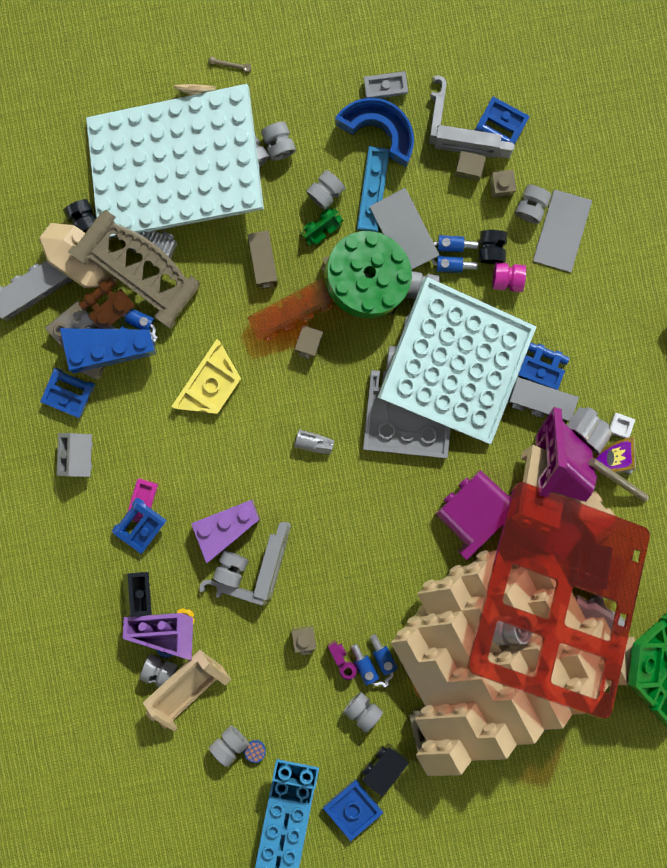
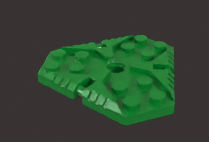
(649, 668)

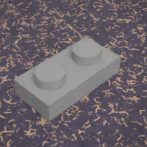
(386, 85)

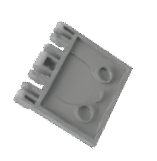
(399, 430)

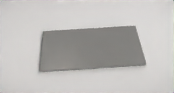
(403, 224)
(562, 230)

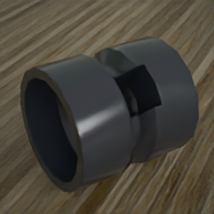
(80, 214)
(492, 246)

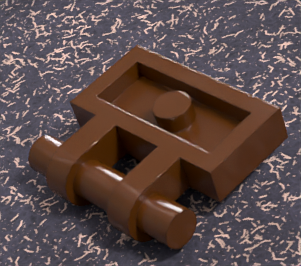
(109, 310)

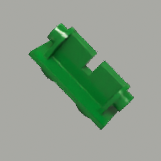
(327, 221)

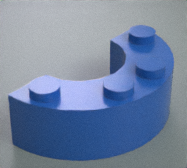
(382, 115)

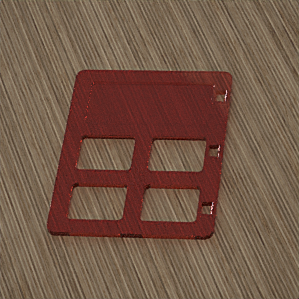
(577, 550)

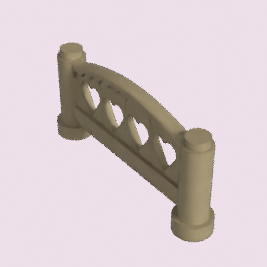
(95, 247)

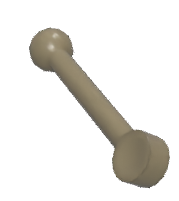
(246, 67)

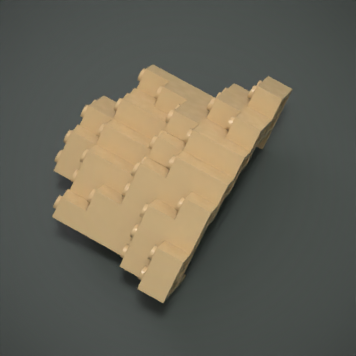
(473, 716)

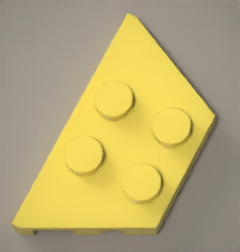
(210, 383)

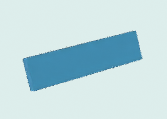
(373, 187)

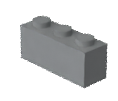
(541, 399)

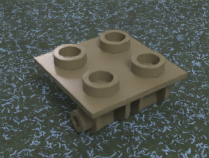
(73, 318)

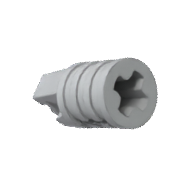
(313, 442)

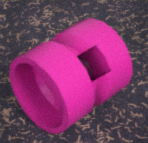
(510, 277)

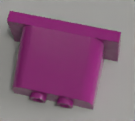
(566, 459)
(474, 511)

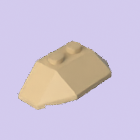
(56, 243)

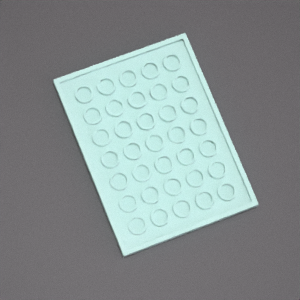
(176, 161)

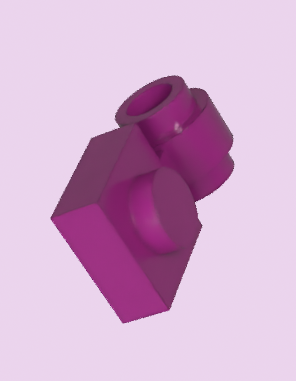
(338, 653)

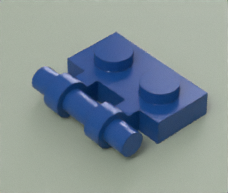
(541, 372)

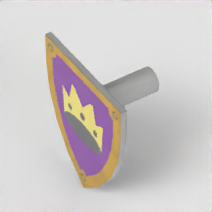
(619, 456)

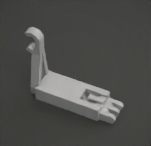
(463, 139)
(268, 572)

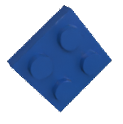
(353, 809)

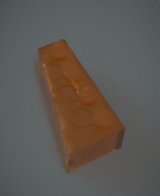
(291, 310)

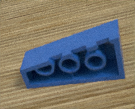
(104, 347)

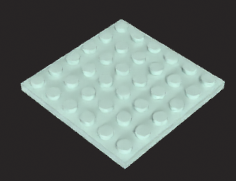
(457, 361)

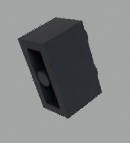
(137, 594)
(384, 769)

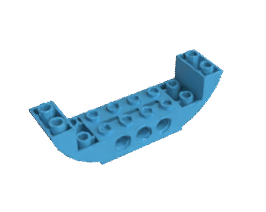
(287, 815)

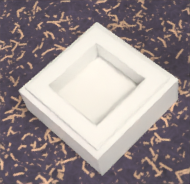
(621, 425)

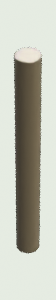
(618, 479)

